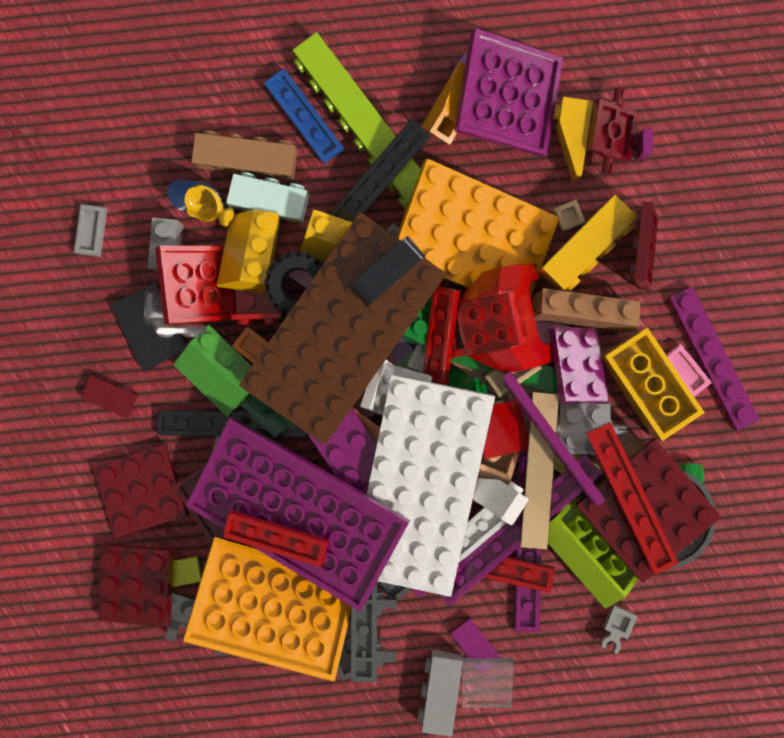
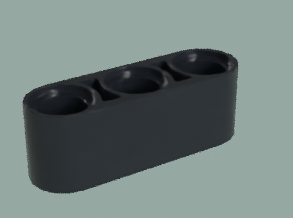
(387, 271)

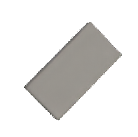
(90, 230)

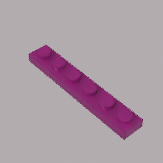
(713, 359)

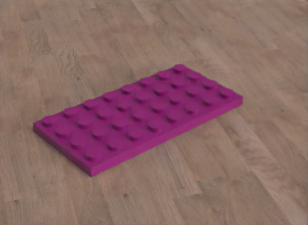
(281, 487)

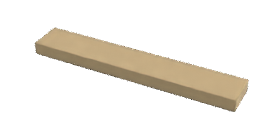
(539, 477)

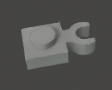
(618, 624)

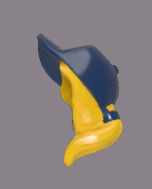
(199, 201)

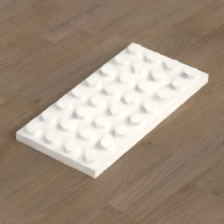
(429, 473)

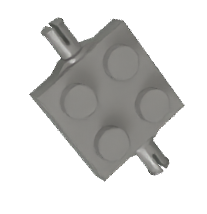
(579, 418)

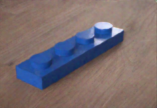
(304, 116)

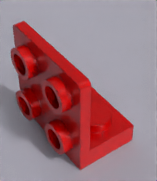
(255, 306)

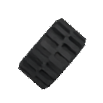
(278, 273)

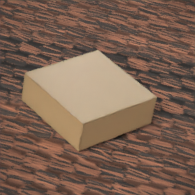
(569, 216)

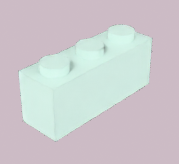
(268, 195)

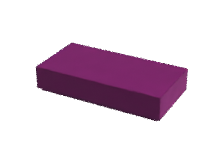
(473, 640)

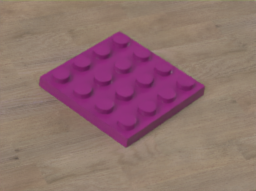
(508, 93)

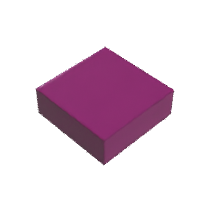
(644, 144)

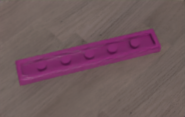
(552, 439)

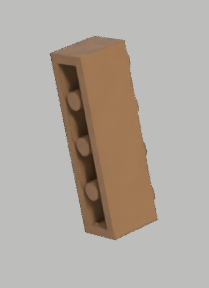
(240, 155)
(586, 310)

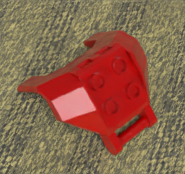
(500, 321)

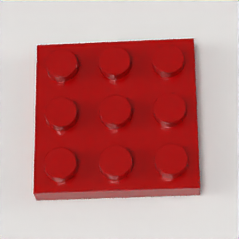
(190, 285)

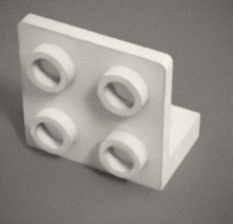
(377, 389)

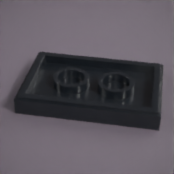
(146, 344)

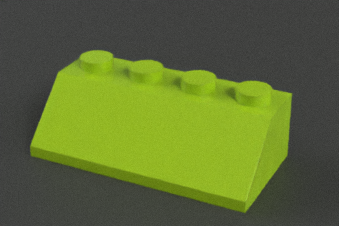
(590, 555)

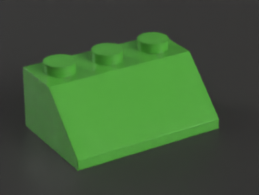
(215, 370)

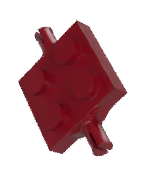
(612, 130)

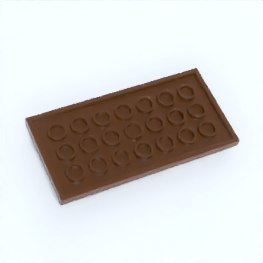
(332, 339)

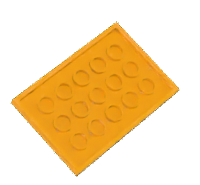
(472, 226)
(266, 613)

